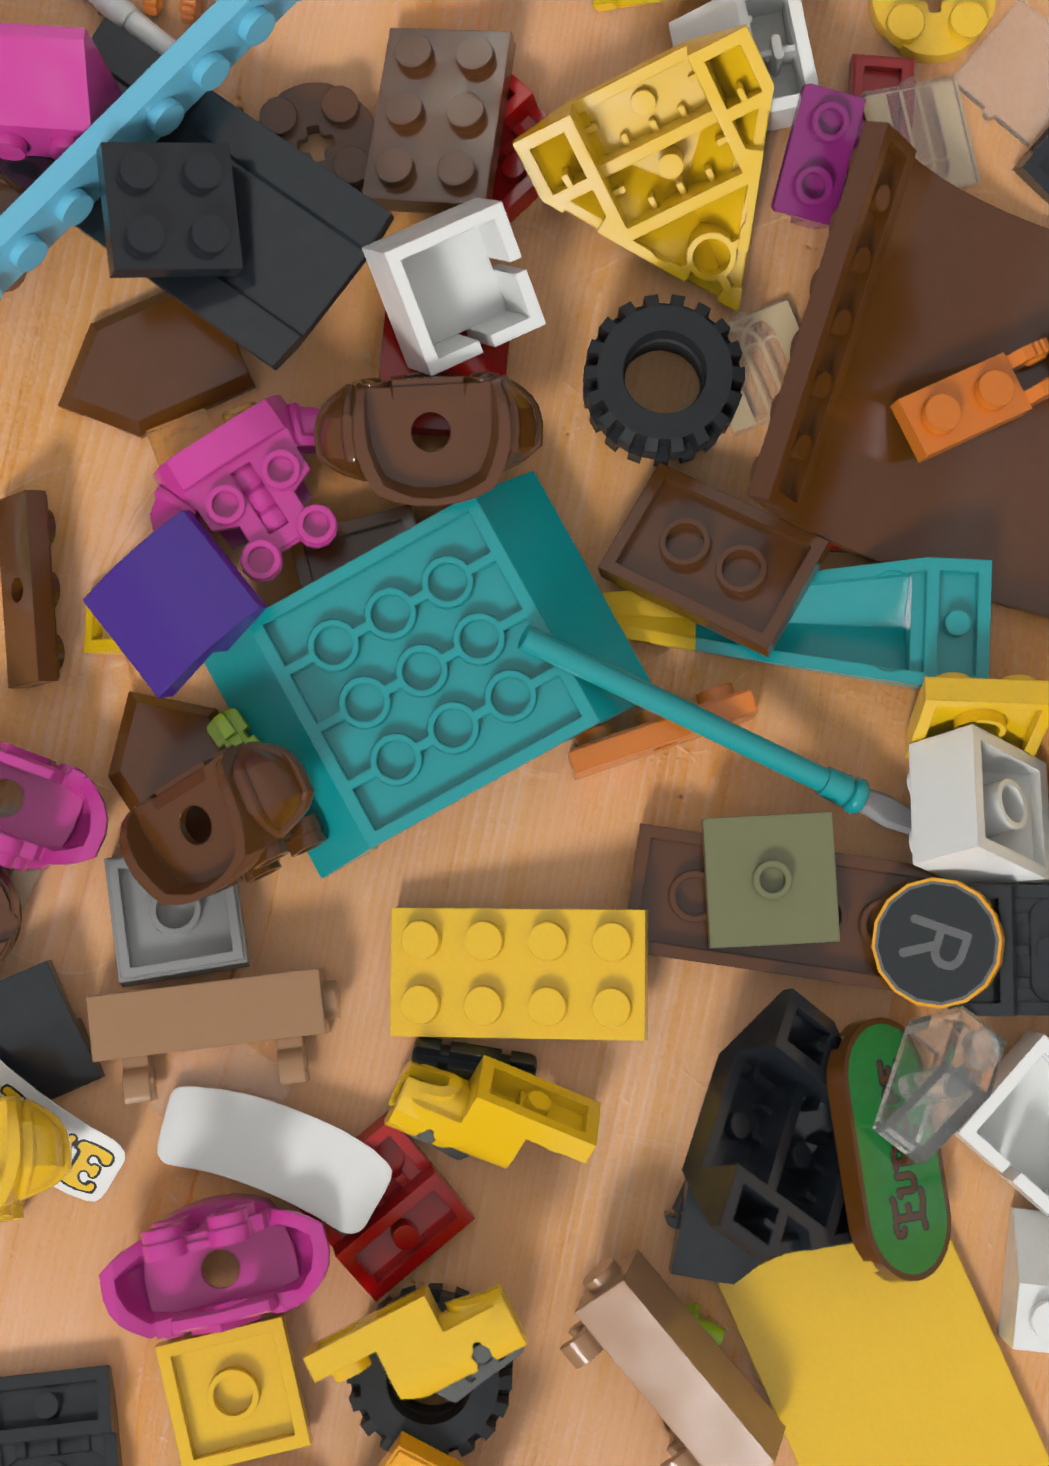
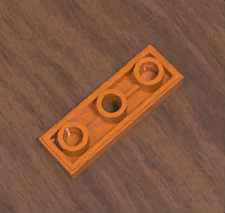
(603, 749)

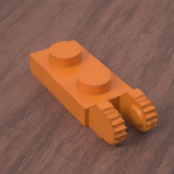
(970, 402)

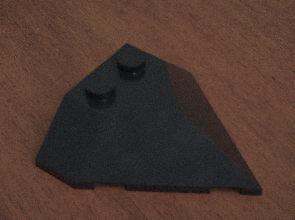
(767, 1139)

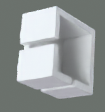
(442, 283)
(1013, 1123)

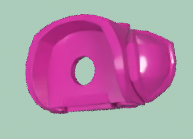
(250, 485)
(60, 815)
(160, 1280)

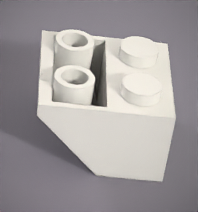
(780, 38)

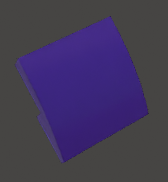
(174, 603)

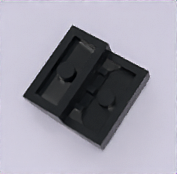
(1023, 978)
(42, 1034)
(60, 1419)

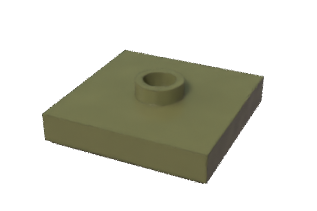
(770, 880)

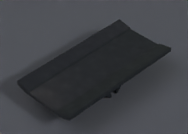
(295, 220)

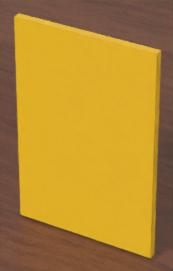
(880, 1365)

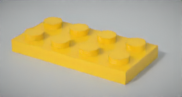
(519, 973)

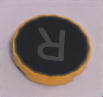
(938, 942)

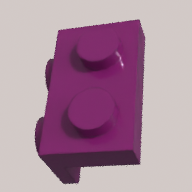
(818, 155)

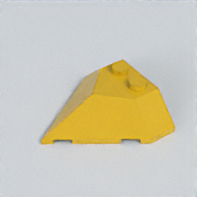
(665, 158)

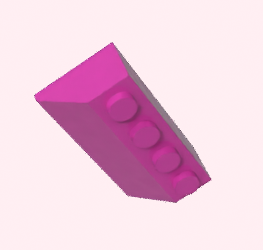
(49, 89)

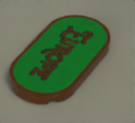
(892, 1204)

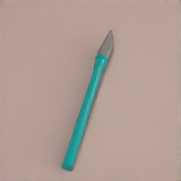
(829, 783)

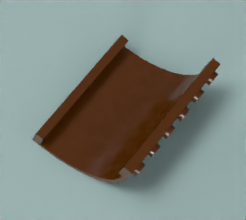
(902, 298)

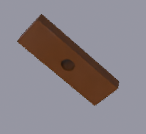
(29, 590)

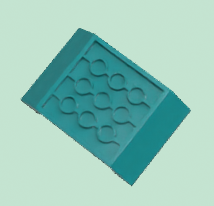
(408, 668)

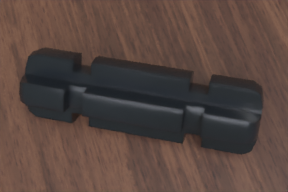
(464, 1057)

